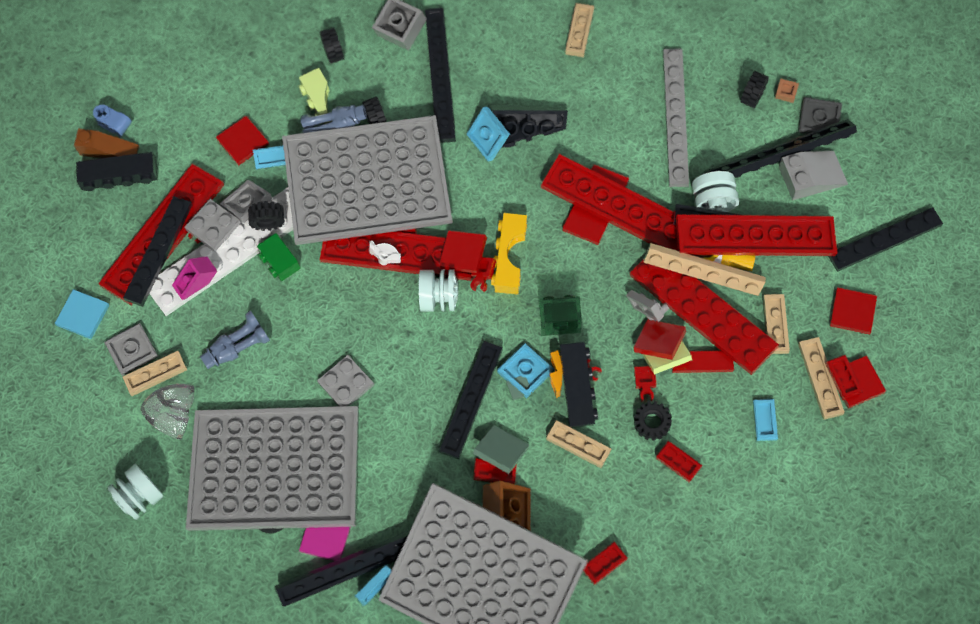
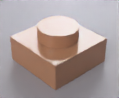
(786, 90)

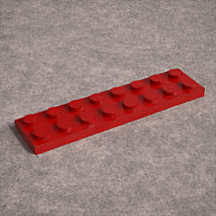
(194, 186)
(611, 202)
(756, 235)
(415, 250)
(708, 315)

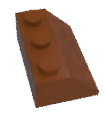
(509, 502)

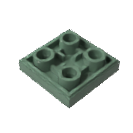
(501, 449)

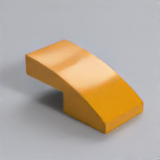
(556, 377)

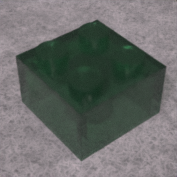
(560, 315)

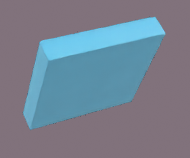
(488, 133)
(82, 314)
(526, 364)

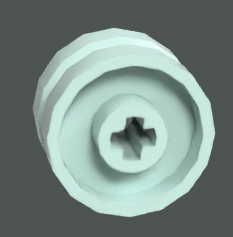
(716, 191)

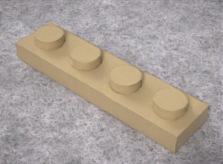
(820, 378)

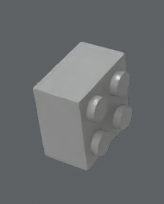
(399, 23)

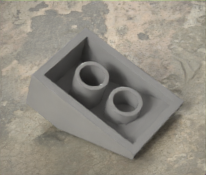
(811, 173)

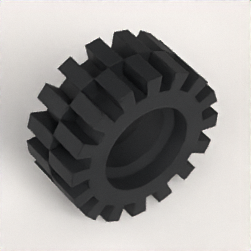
(331, 45)
(754, 89)
(374, 111)
(266, 215)
(661, 412)

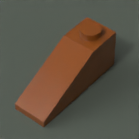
(102, 145)

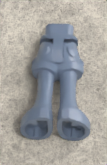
(340, 116)
(225, 348)

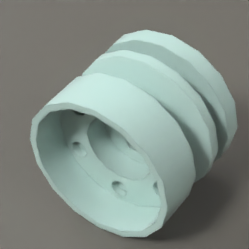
(437, 290)
(135, 492)

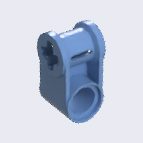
(111, 120)

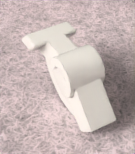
(385, 253)

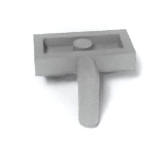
(649, 307)

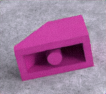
(194, 276)

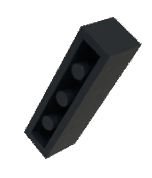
(116, 171)
(577, 384)

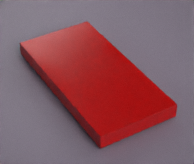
(586, 225)

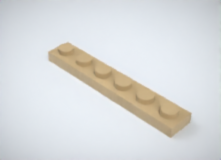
(704, 269)

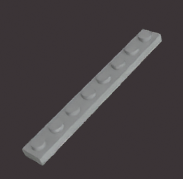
(675, 118)

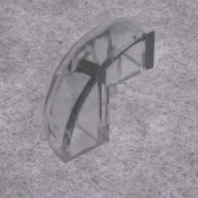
(169, 409)

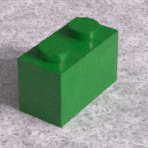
(278, 257)

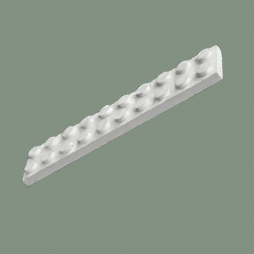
(230, 255)

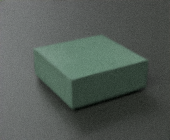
(515, 393)

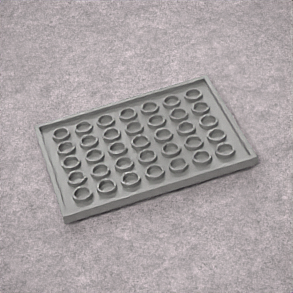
(366, 180)
(273, 468)
(478, 568)

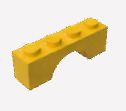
(512, 231)

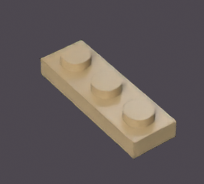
(579, 30)
(776, 321)
(154, 373)
(578, 444)

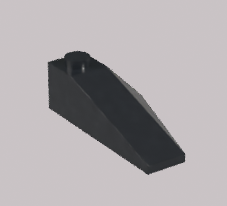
(528, 121)

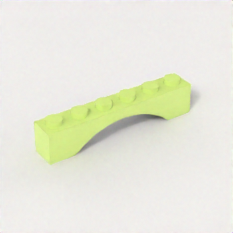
(317, 90)

